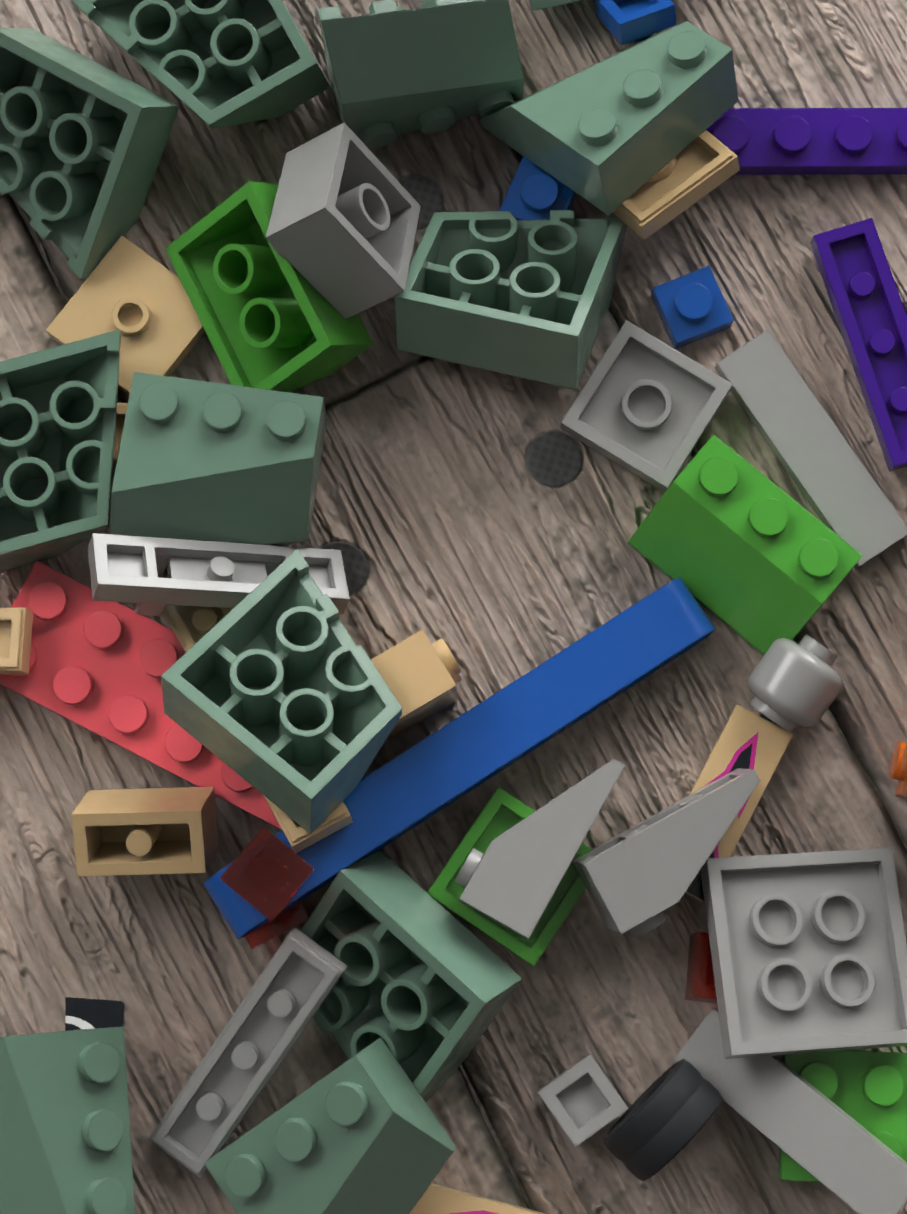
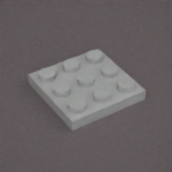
(807, 951)

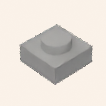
(582, 1100)

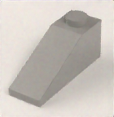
(658, 858)
(530, 859)

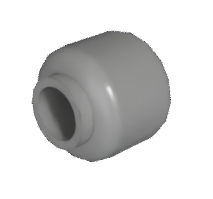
(795, 682)

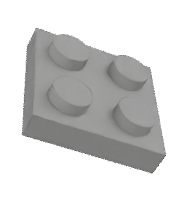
(645, 406)

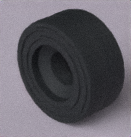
(663, 1120)

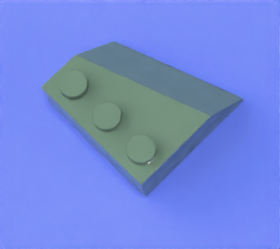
(76, 144)
(56, 447)
(217, 462)
(285, 696)
(409, 972)
(65, 1123)
(339, 1147)

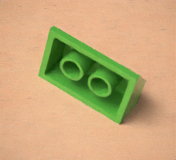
(256, 305)
(743, 547)

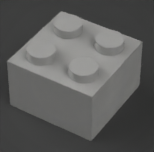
(344, 221)

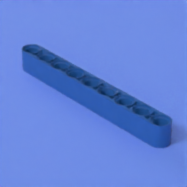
(492, 738)

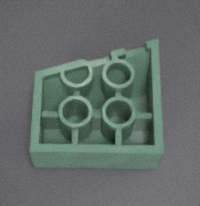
(217, 56)
(420, 65)
(623, 115)
(511, 292)

